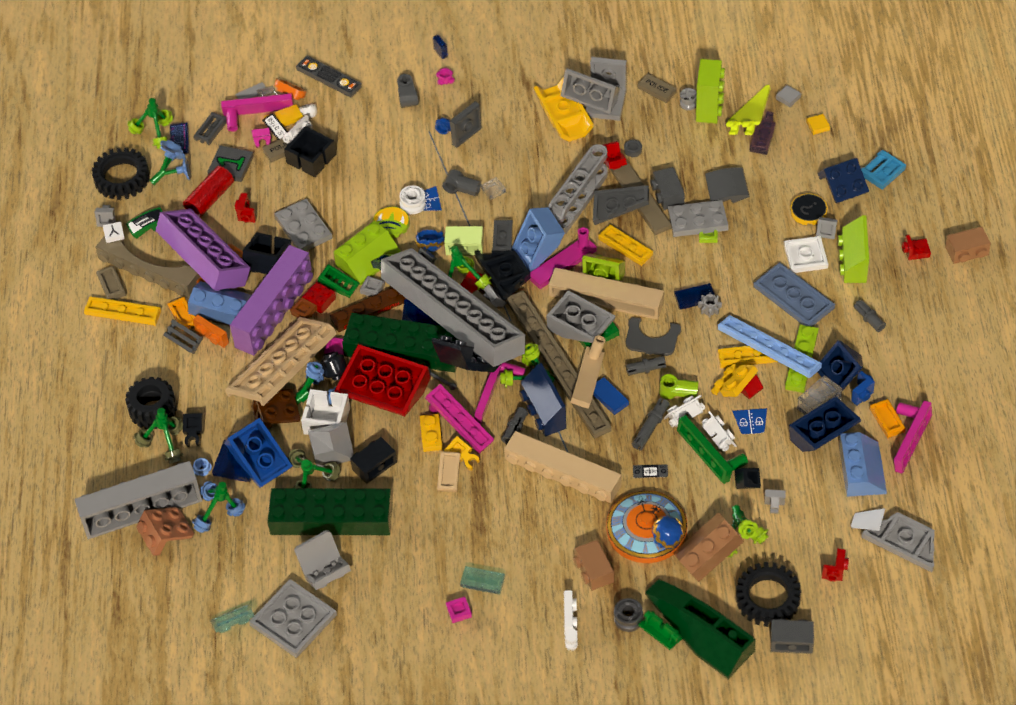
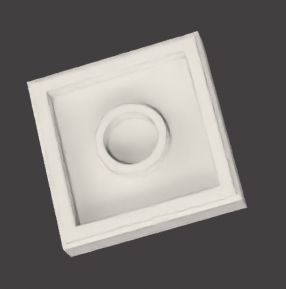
(806, 254)

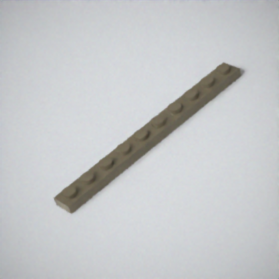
(556, 361)

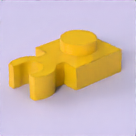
(460, 446)

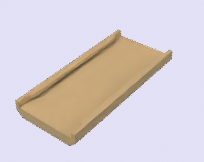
(282, 360)

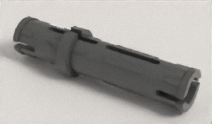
(652, 421)

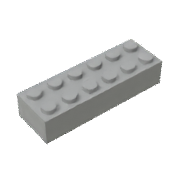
(125, 503)

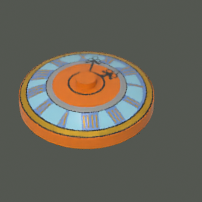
(632, 521)

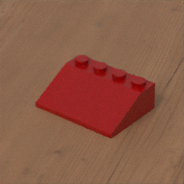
(383, 380)

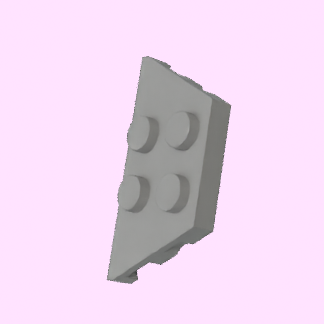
(906, 539)

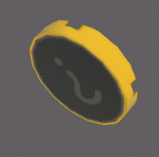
(808, 208)

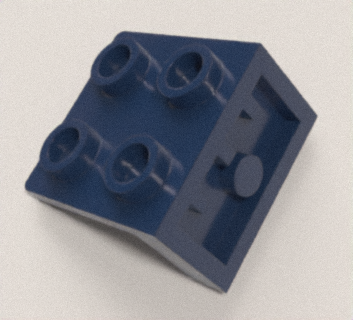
(845, 180)

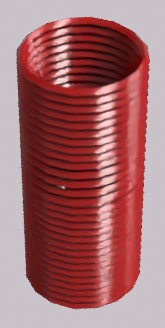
(209, 191)

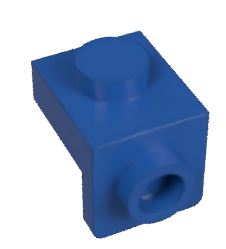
(864, 389)

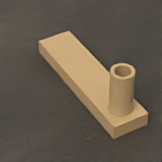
(588, 373)

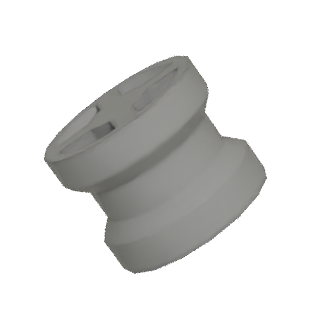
(688, 98)

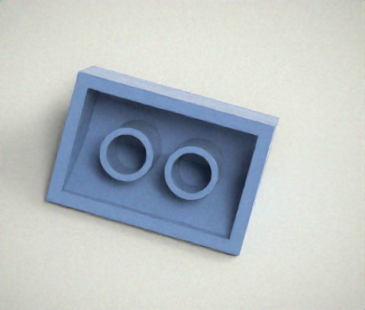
(216, 304)
(861, 465)

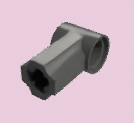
(457, 181)

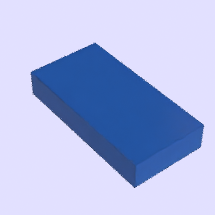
(610, 396)

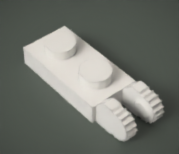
(570, 622)

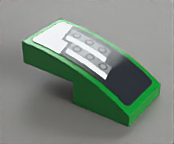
(144, 222)

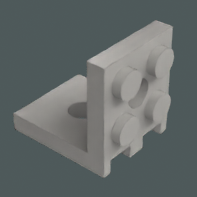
(618, 78)

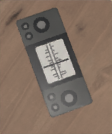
(648, 471)

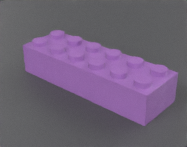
(202, 249)
(271, 300)

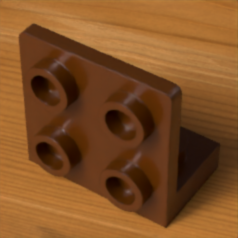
(279, 409)

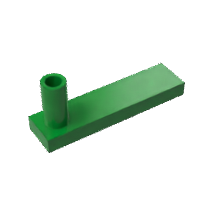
(706, 451)

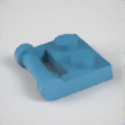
(886, 172)

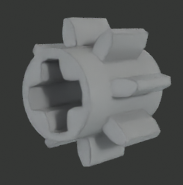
(709, 304)

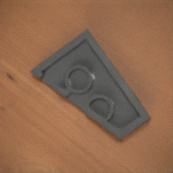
(618, 201)

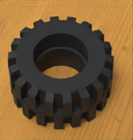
(147, 391)

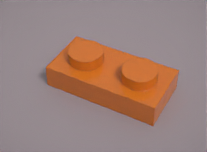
(211, 331)

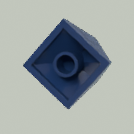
(841, 364)

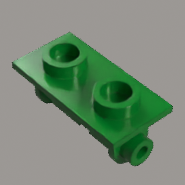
(660, 631)

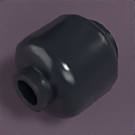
(333, 365)

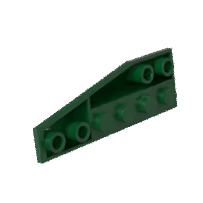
(703, 629)

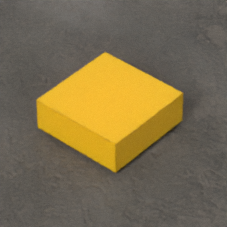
(818, 124)

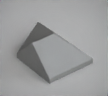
(331, 444)

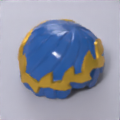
(430, 240)
(667, 532)

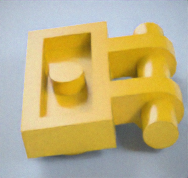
(734, 380)

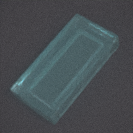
(482, 580)

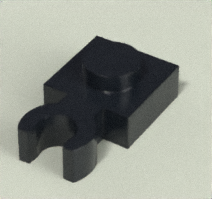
(192, 426)

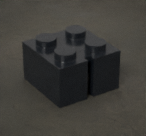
(310, 151)
(259, 253)

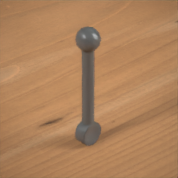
(452, 386)

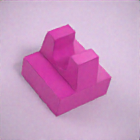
(261, 134)

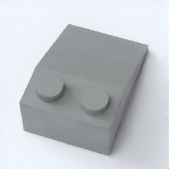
(578, 318)

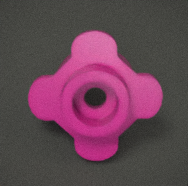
(445, 76)

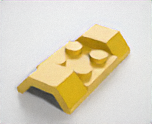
(564, 114)

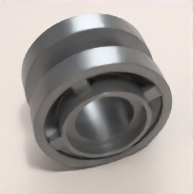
(624, 607)

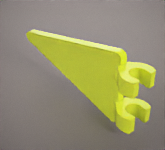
(750, 113)

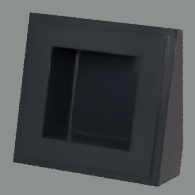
(747, 478)

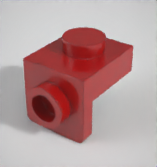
(615, 158)
(243, 209)
(835, 573)

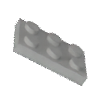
(697, 218)
(303, 225)

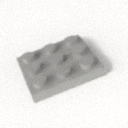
(293, 618)

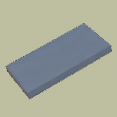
(794, 295)

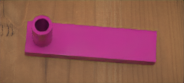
(253, 105)
(564, 260)
(490, 386)
(922, 417)
(459, 418)

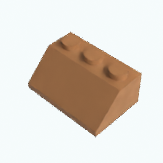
(708, 547)

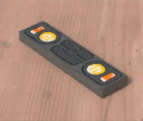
(329, 76)

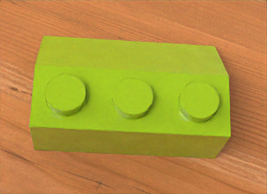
(854, 251)
(357, 253)

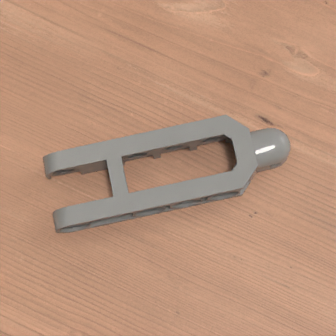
(585, 183)

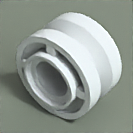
(412, 199)

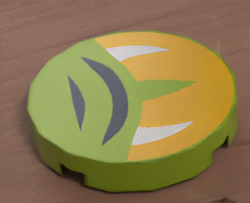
(393, 220)

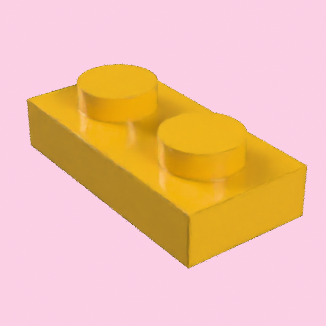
(431, 432)

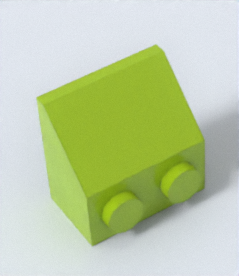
(603, 266)

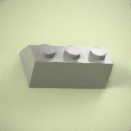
(589, 91)

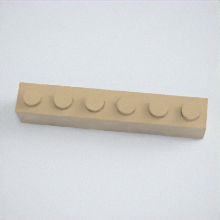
(608, 293)
(563, 467)

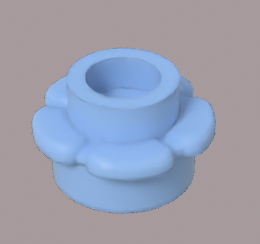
(201, 463)

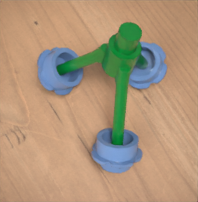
(314, 375)
(216, 493)

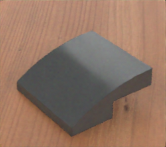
(727, 184)

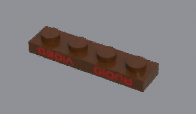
(371, 306)

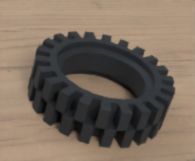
(116, 158)
(772, 573)

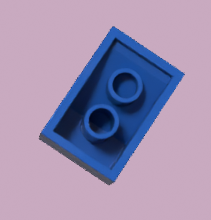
(258, 453)

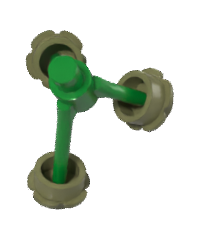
(169, 425)
(298, 459)

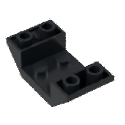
(460, 355)

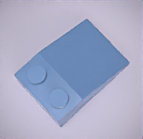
(538, 237)

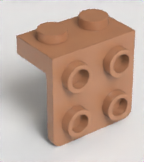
(163, 525)

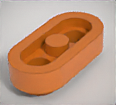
(285, 86)

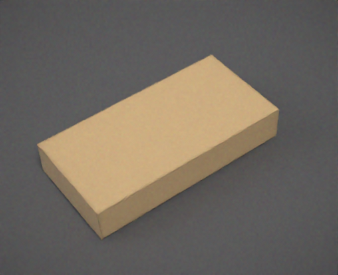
(448, 471)

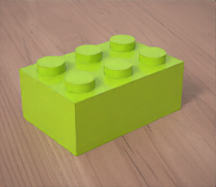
(709, 91)

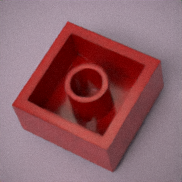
(320, 296)

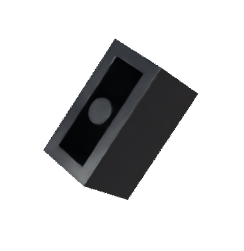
(373, 460)

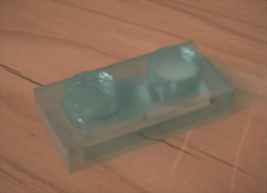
(238, 616)

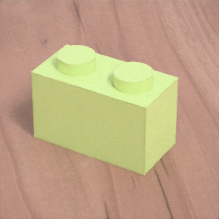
(465, 237)

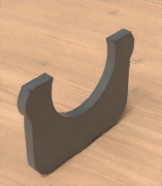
(660, 346)

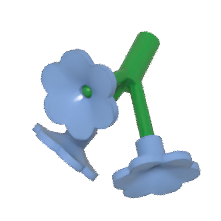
(172, 152)

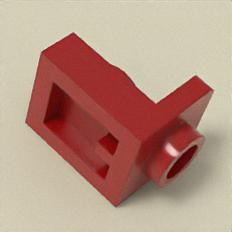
(916, 248)

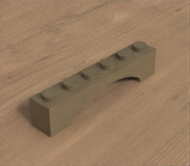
(174, 278)

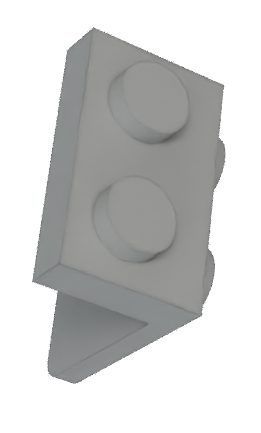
(321, 560)

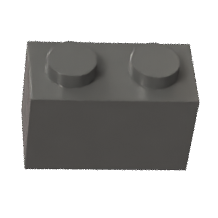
(667, 188)
(792, 636)

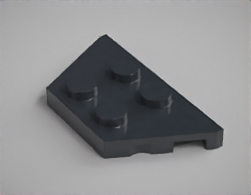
(506, 271)

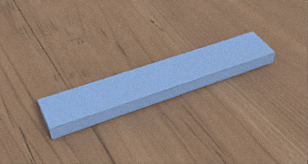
(769, 346)

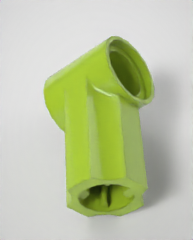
(672, 387)

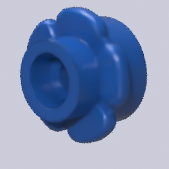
(442, 126)

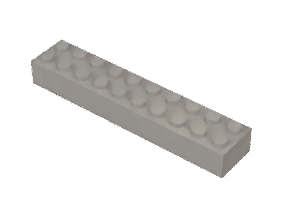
(453, 307)

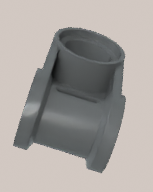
(407, 91)

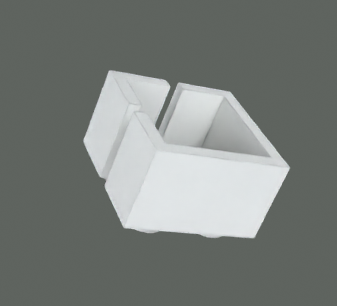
(320, 414)

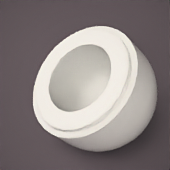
(309, 109)

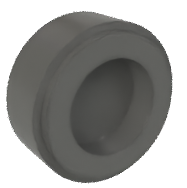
(633, 148)

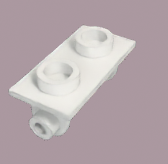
(293, 132)
(690, 406)
(723, 438)

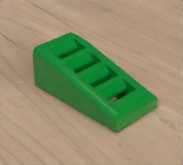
(336, 274)

